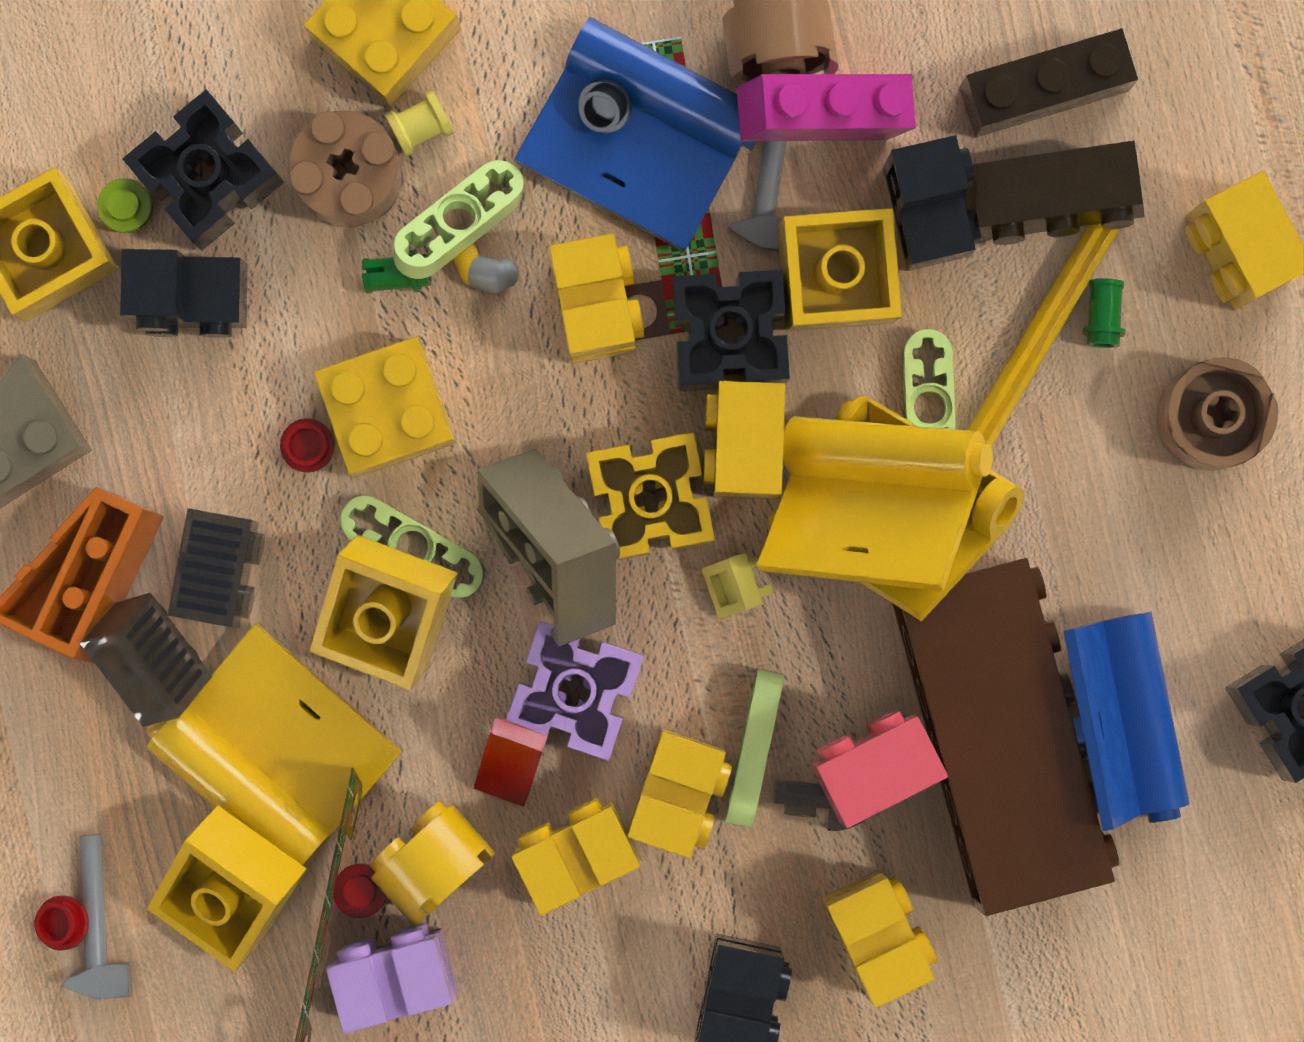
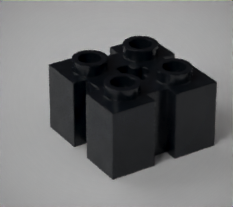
(170, 166)
(753, 305)
(1271, 700)
(742, 991)

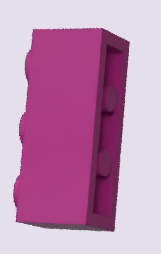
(825, 107)

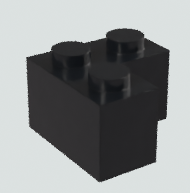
(928, 201)
(175, 291)

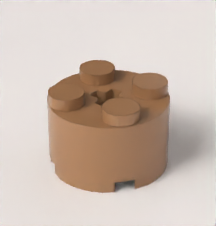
(778, 38)
(331, 141)
(1241, 397)

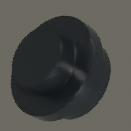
(604, 106)

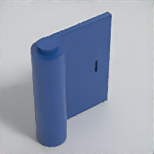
(665, 155)
(1126, 720)

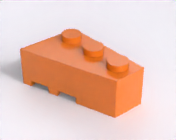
(80, 573)

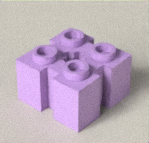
(545, 705)
(392, 979)

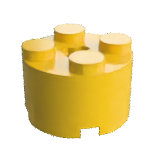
(431, 863)

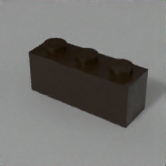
(1048, 82)
(1058, 192)

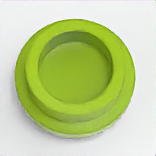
(124, 205)

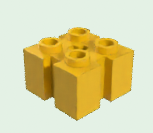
(593, 297)
(671, 469)
(677, 794)
(576, 856)
(878, 938)

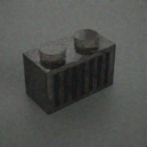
(216, 568)
(146, 659)

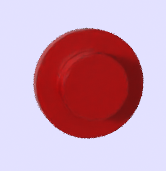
(307, 445)
(357, 893)
(61, 923)

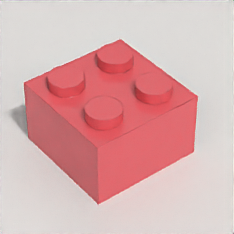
(878, 768)

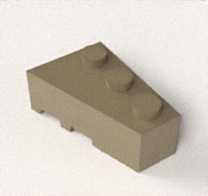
(34, 431)
(555, 541)

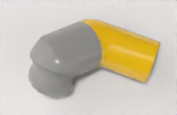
(485, 272)

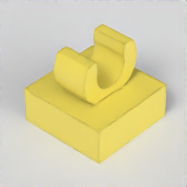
(734, 585)

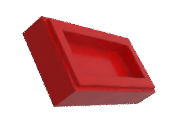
(510, 761)

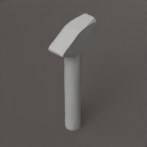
(762, 228)
(99, 978)

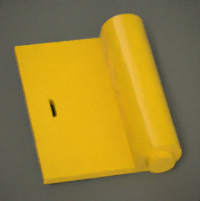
(874, 501)
(268, 756)

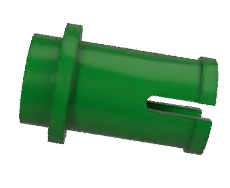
(383, 275)
(1105, 313)

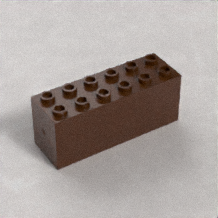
(1007, 741)

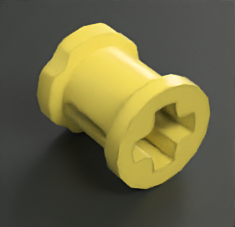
(419, 123)

